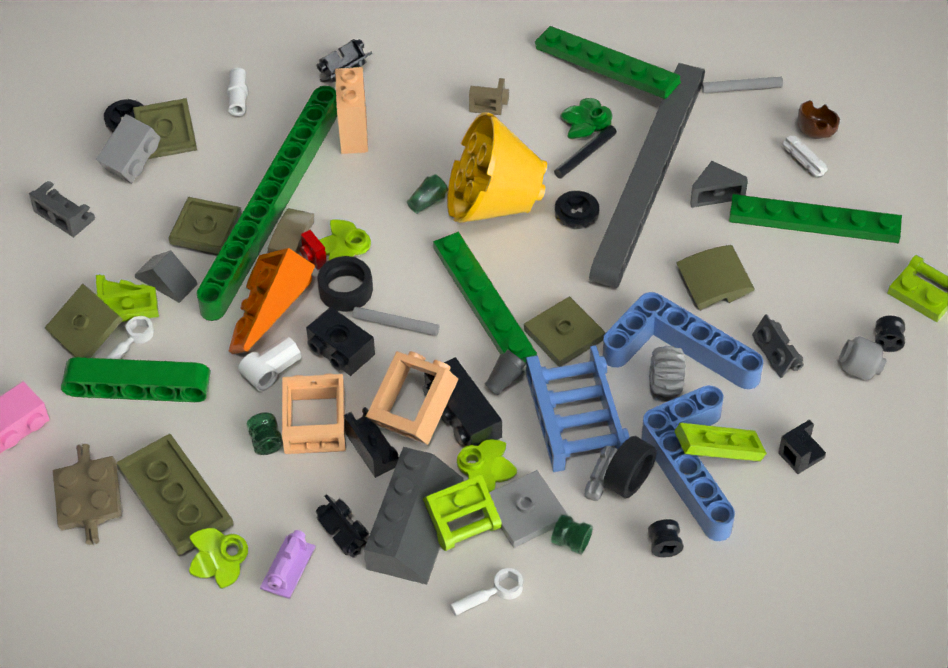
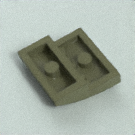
(715, 276)

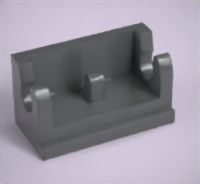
(60, 210)

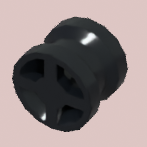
(890, 333)
(665, 538)

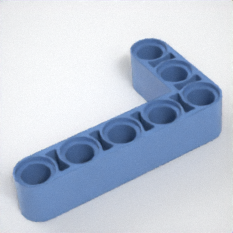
(680, 328)
(696, 410)

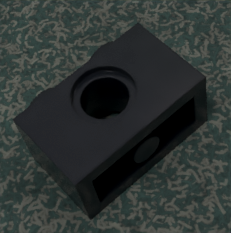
(340, 341)

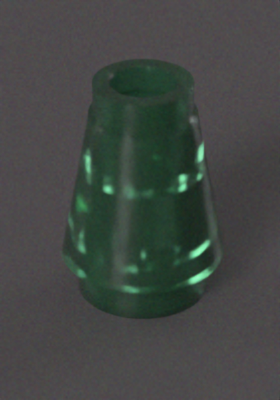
(428, 193)

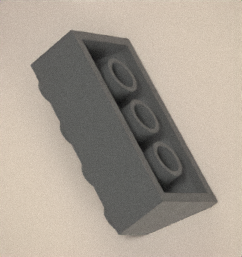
(403, 534)

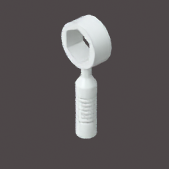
(123, 347)
(483, 595)

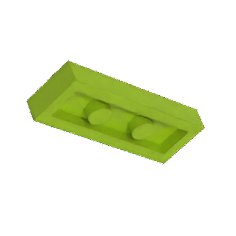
(720, 442)

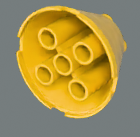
(494, 173)

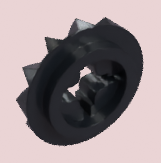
(118, 109)
(576, 200)

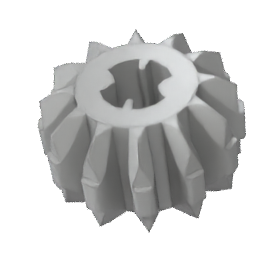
(667, 371)

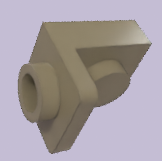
(488, 99)

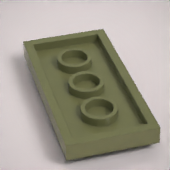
(173, 492)

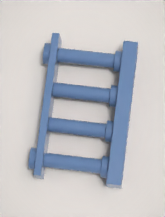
(553, 424)

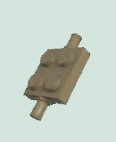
(87, 493)

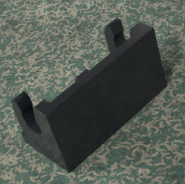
(370, 443)

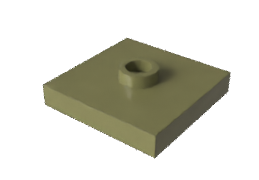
(172, 123)
(204, 225)
(83, 323)
(564, 331)

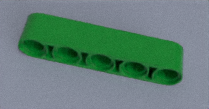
(136, 379)

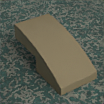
(289, 230)

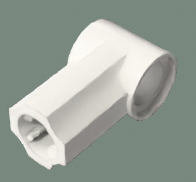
(264, 368)

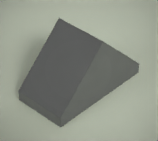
(717, 185)
(167, 276)

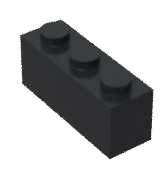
(468, 409)

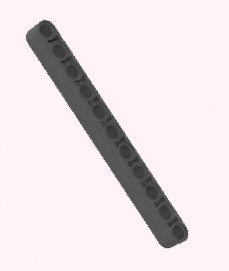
(646, 179)

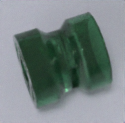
(265, 434)
(572, 534)

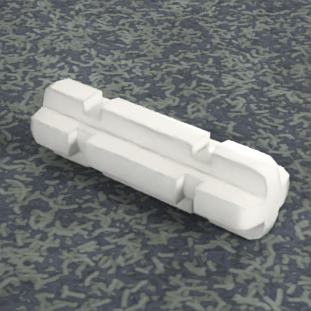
(805, 156)

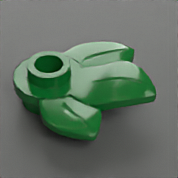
(586, 118)

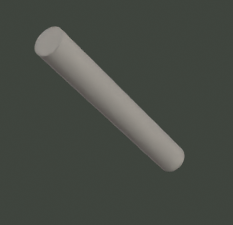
(745, 84)
(396, 321)

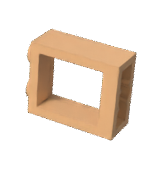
(351, 110)
(433, 404)
(313, 437)

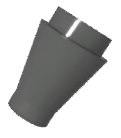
(505, 371)

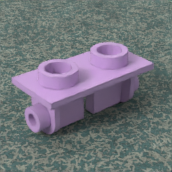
(288, 565)

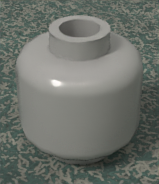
(862, 358)

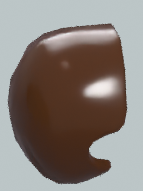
(817, 122)

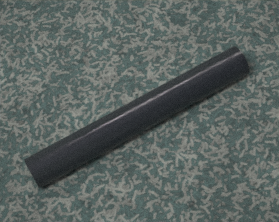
(585, 151)

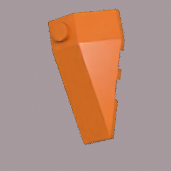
(273, 287)

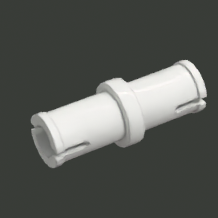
(237, 91)

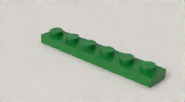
(608, 62)
(815, 218)
(482, 296)

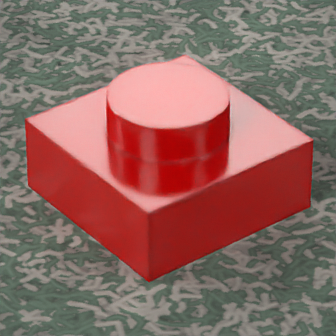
(313, 249)

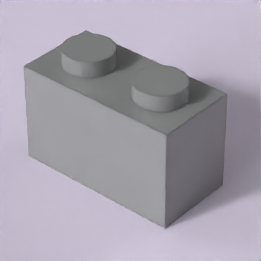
(128, 148)

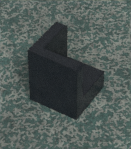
(800, 448)

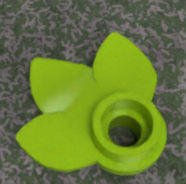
(345, 240)
(488, 462)
(214, 559)

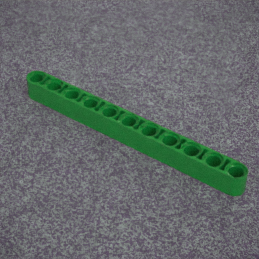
(267, 204)

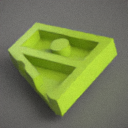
(128, 298)

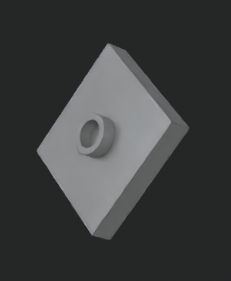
(526, 508)

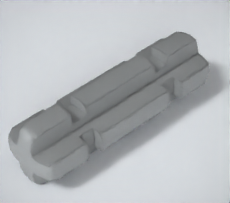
(595, 486)

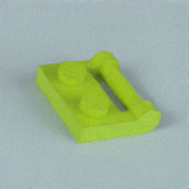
(918, 292)
(458, 502)

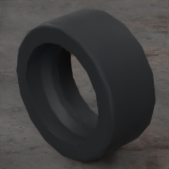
(340, 267)
(630, 466)

